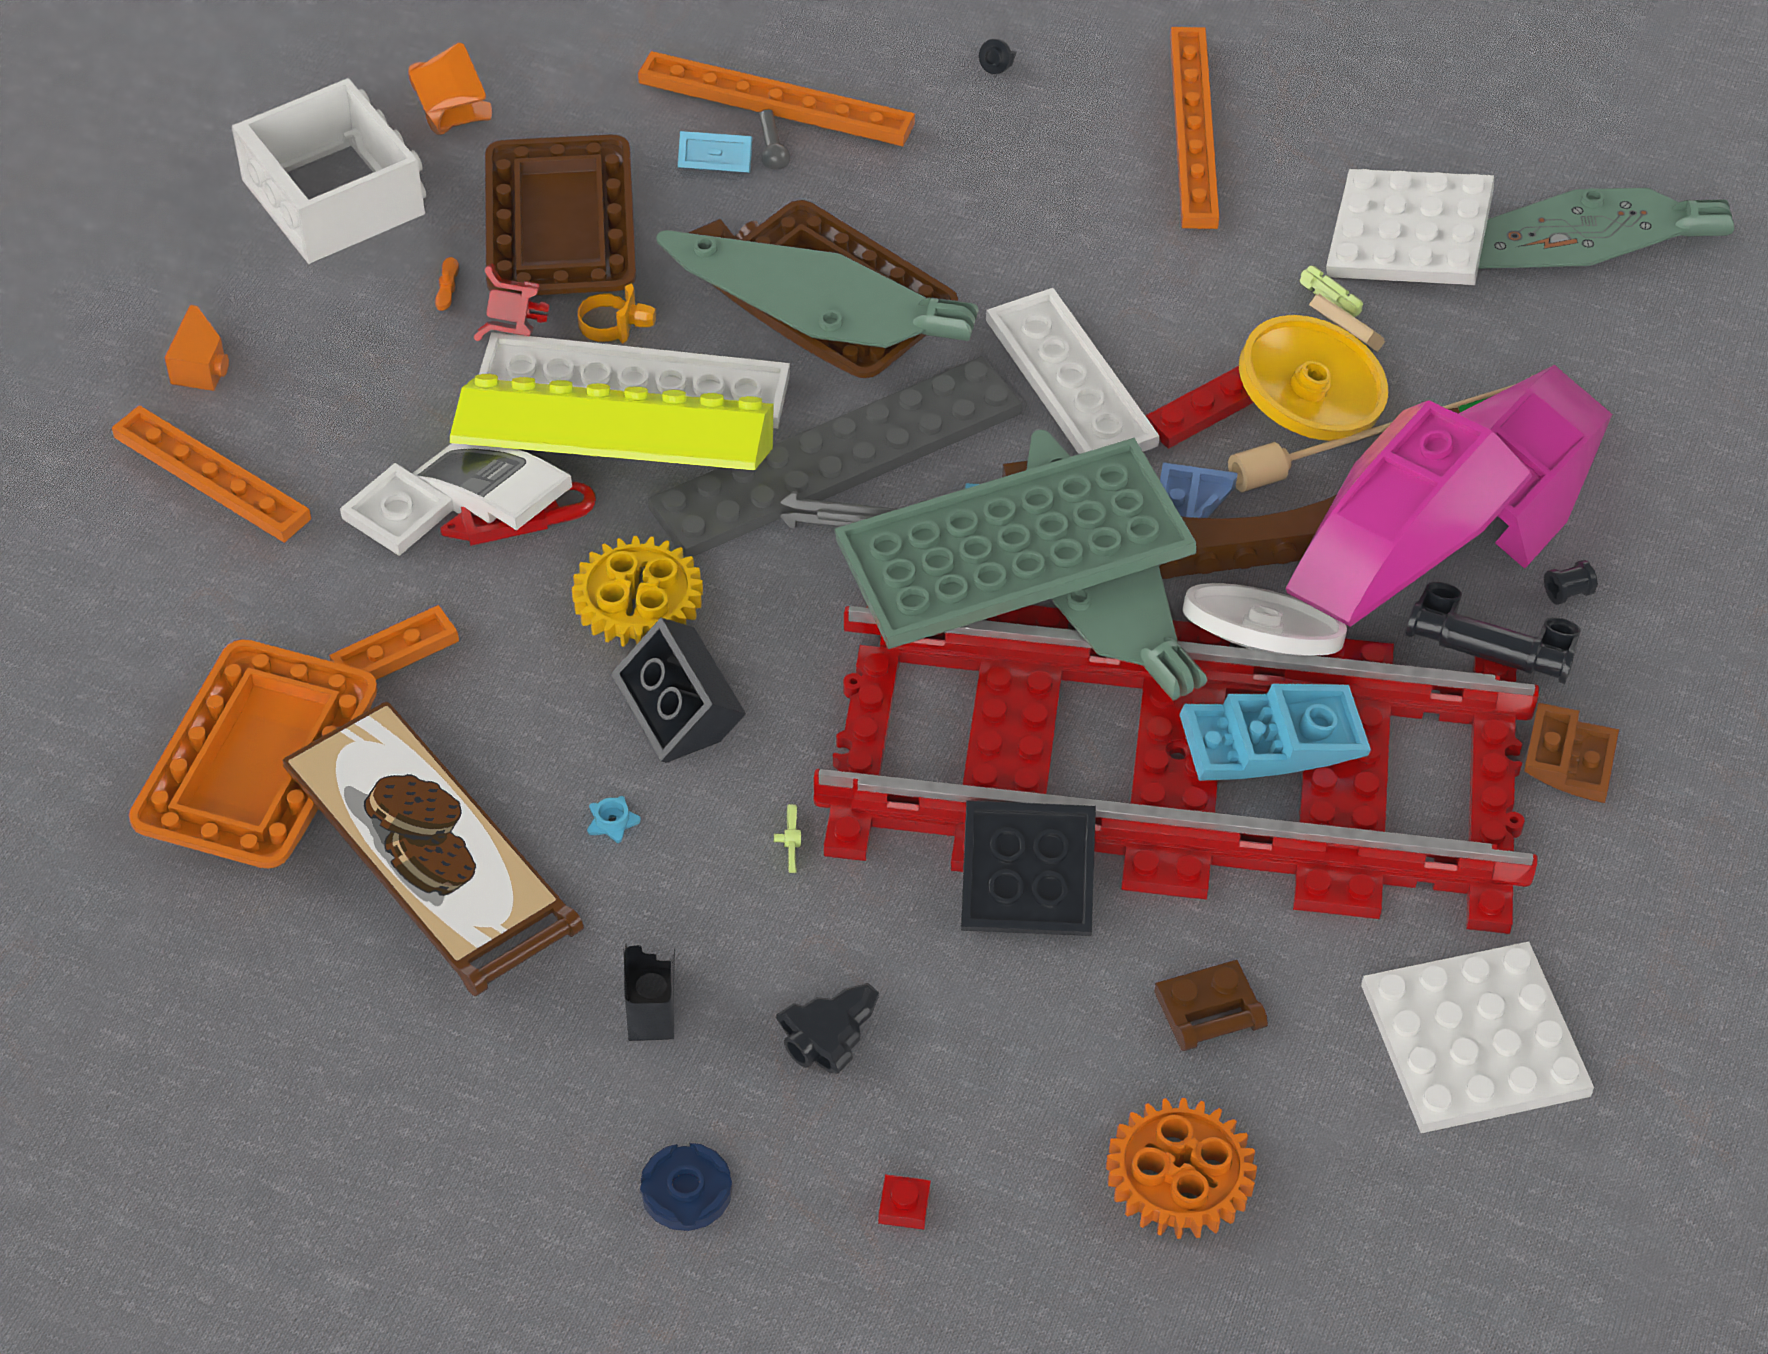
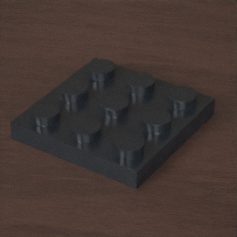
(1028, 868)

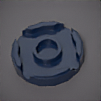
(686, 1186)

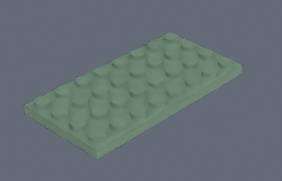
(1013, 542)

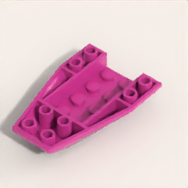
(1556, 435)
(1405, 509)

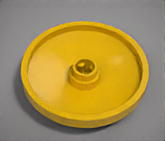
(1313, 377)

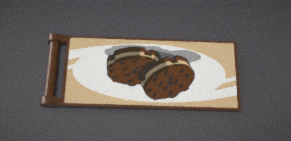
(430, 844)

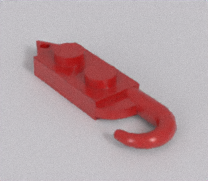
(477, 531)

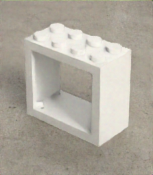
(314, 129)

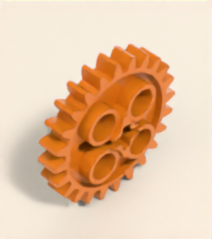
(1181, 1168)

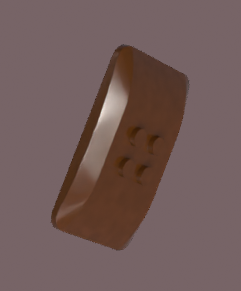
(561, 213)
(810, 227)

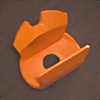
(449, 90)

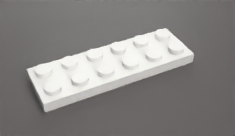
(1069, 373)

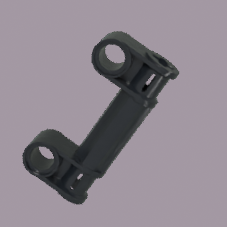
(1438, 620)

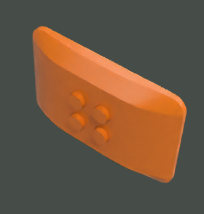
(223, 769)

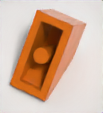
(196, 353)

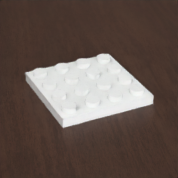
(1411, 226)
(1476, 1037)

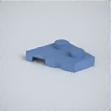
(1195, 489)

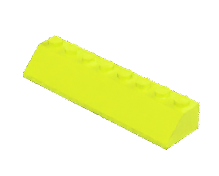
(614, 422)

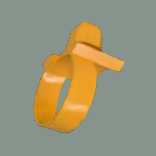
(628, 314)

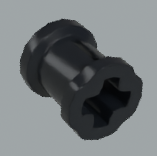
(1570, 582)

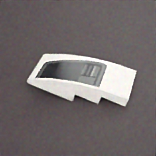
(495, 481)

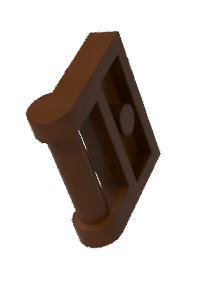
(1205, 995)

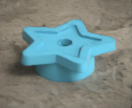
(612, 808)

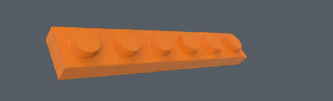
(212, 473)

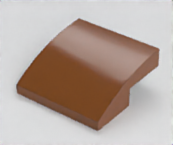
(1571, 753)

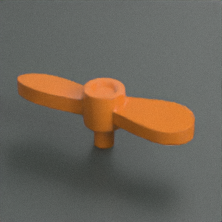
(447, 283)

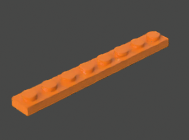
(782, 98)
(1194, 128)

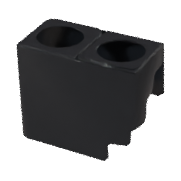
(648, 1017)

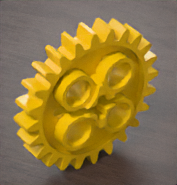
(611, 581)

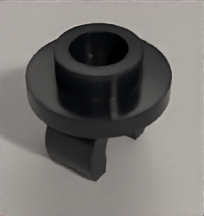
(996, 56)

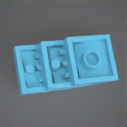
(1274, 732)

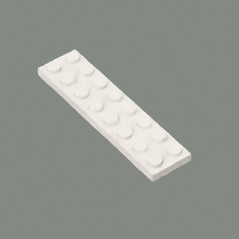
(628, 366)

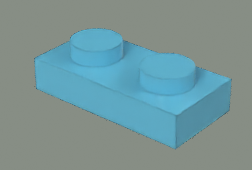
(715, 152)

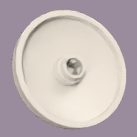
(1263, 620)

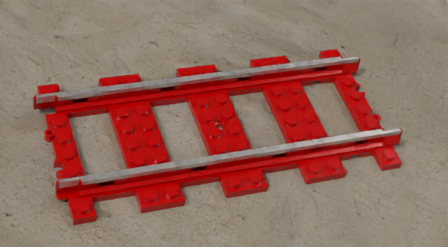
(1171, 823)

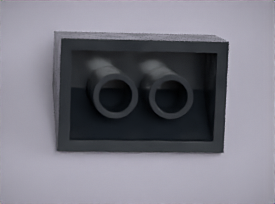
(677, 691)

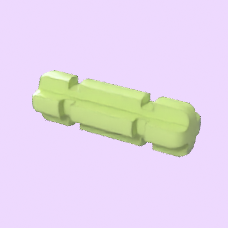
(1331, 290)

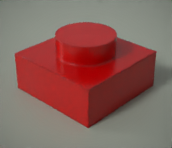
(904, 1202)

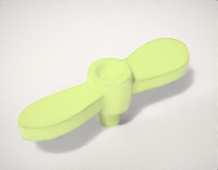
(791, 837)

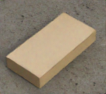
(1347, 322)

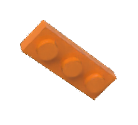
(400, 644)

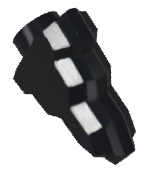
(827, 1027)

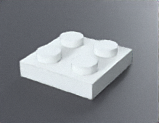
(397, 509)

